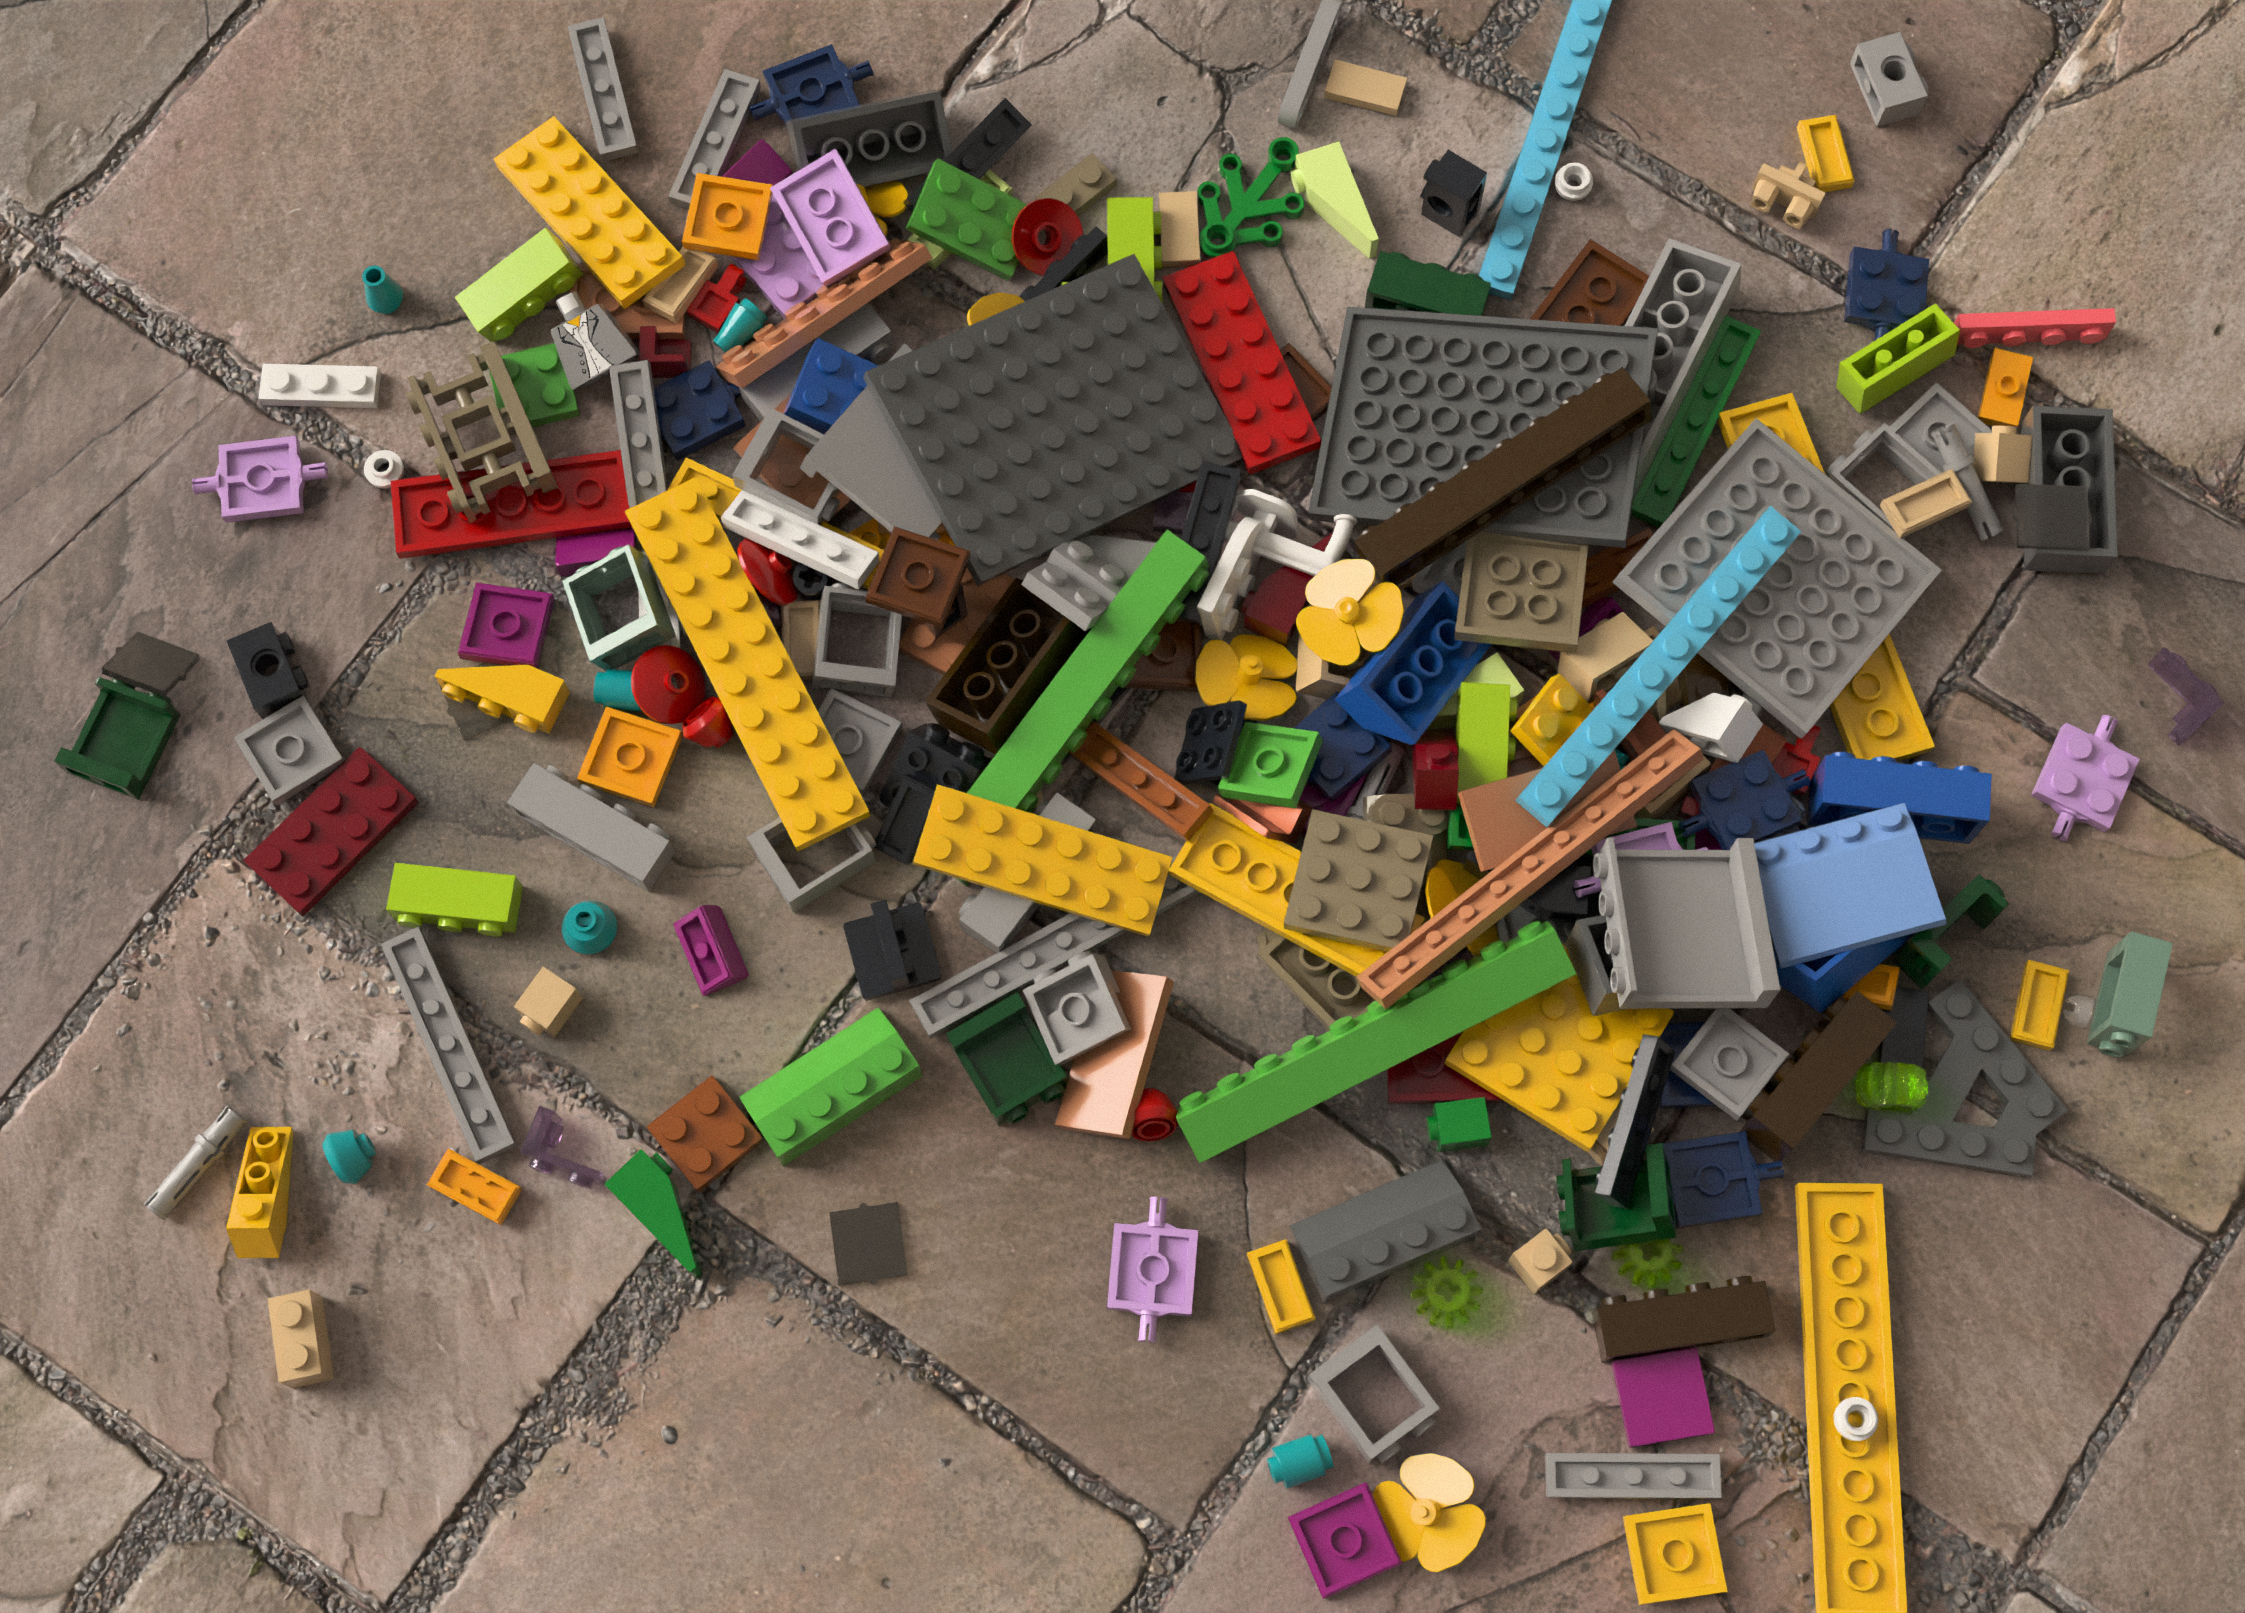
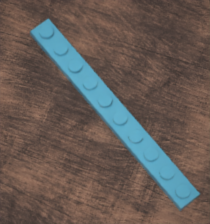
(1543, 146)
(1657, 667)

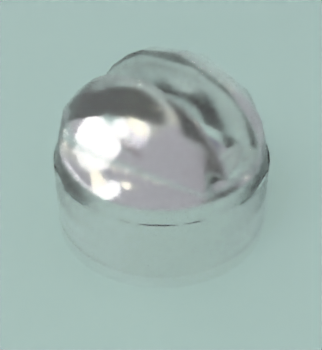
(2082, 1012)

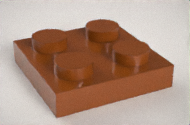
(705, 1133)

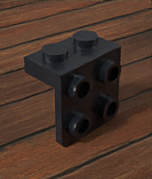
(935, 759)

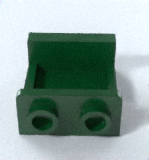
(121, 738)
(1923, 957)
(1008, 1060)
(1597, 1224)

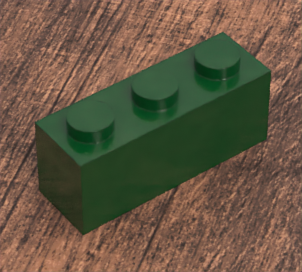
(1422, 287)

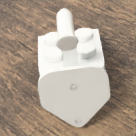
(1254, 539)

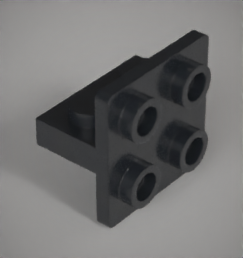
(1210, 743)
(892, 950)

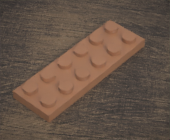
(810, 320)

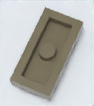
(1082, 185)

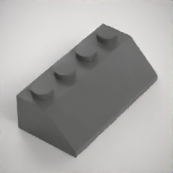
(877, 138)
(1385, 1230)

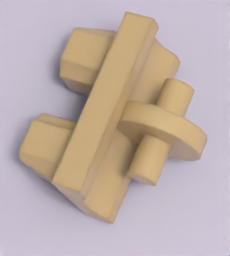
(1788, 189)

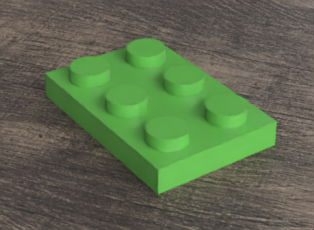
(967, 218)

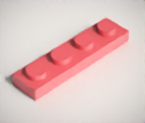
(2035, 326)

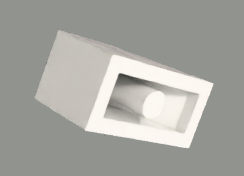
(1716, 724)

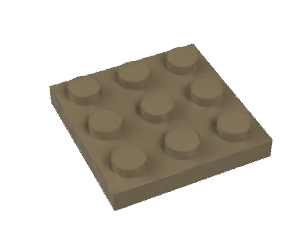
(1521, 592)
(1358, 881)

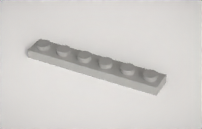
(448, 1045)

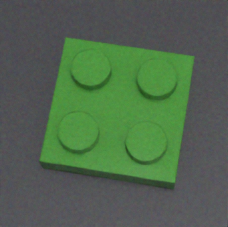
(540, 385)
(1271, 764)

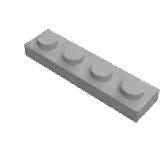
(603, 89)
(716, 133)
(638, 431)
(1632, 1476)

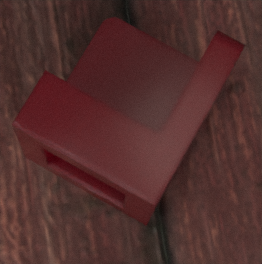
(666, 357)

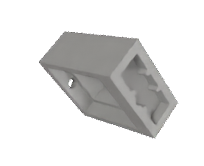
(1894, 450)
(759, 451)
(850, 677)
(775, 832)
(1345, 1360)

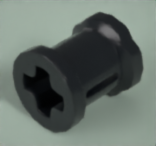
(804, 573)

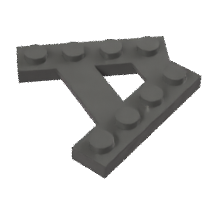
(1975, 1048)

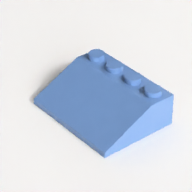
(1846, 885)

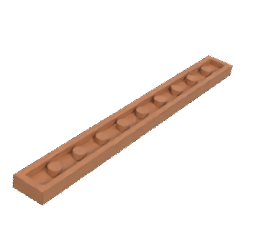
(1529, 868)

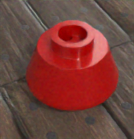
(708, 724)
(1154, 1116)

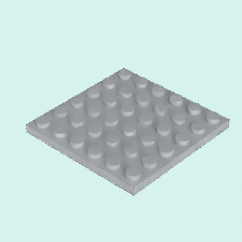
(1817, 605)

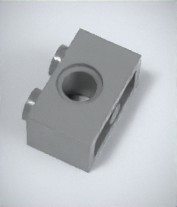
(1889, 99)

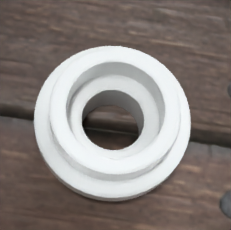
(1575, 172)
(382, 479)
(1867, 1413)

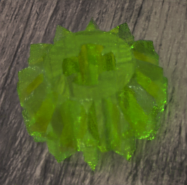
(1891, 1086)
(1650, 1269)
(1436, 1303)

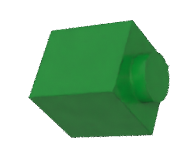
(1459, 1124)

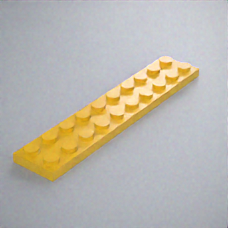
(747, 664)
(1877, 706)
(1847, 1356)

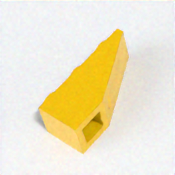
(514, 690)
(262, 1194)

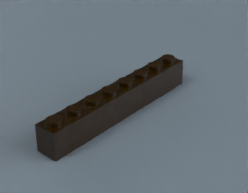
(1505, 478)

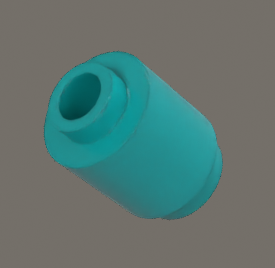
(615, 690)
(1300, 1460)

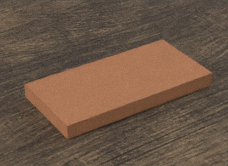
(1503, 826)
(1110, 1079)

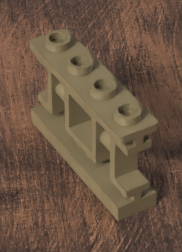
(509, 421)

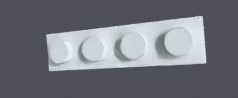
(800, 539)

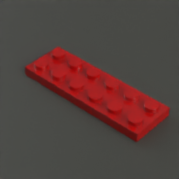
(1242, 362)
(587, 500)

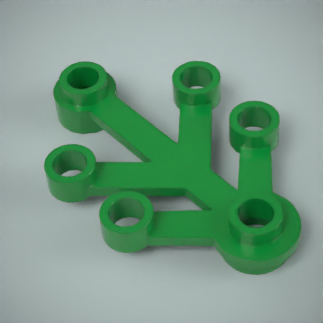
(1247, 204)

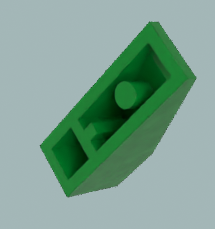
(655, 1202)

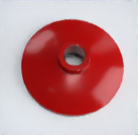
(1061, 231)
(768, 572)
(653, 685)

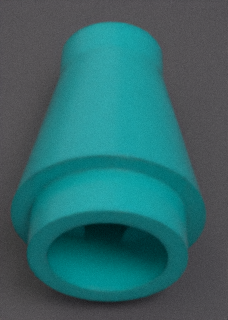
(381, 290)
(740, 325)

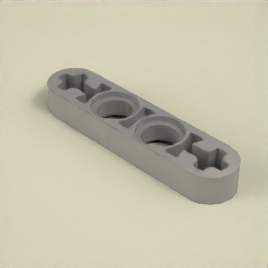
(1310, 63)

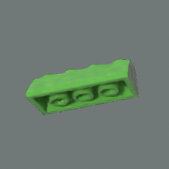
(831, 1086)

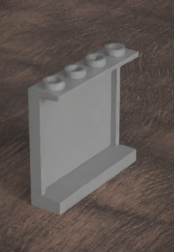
(872, 469)
(1686, 927)

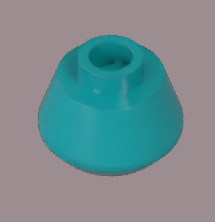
(589, 927)
(349, 1154)

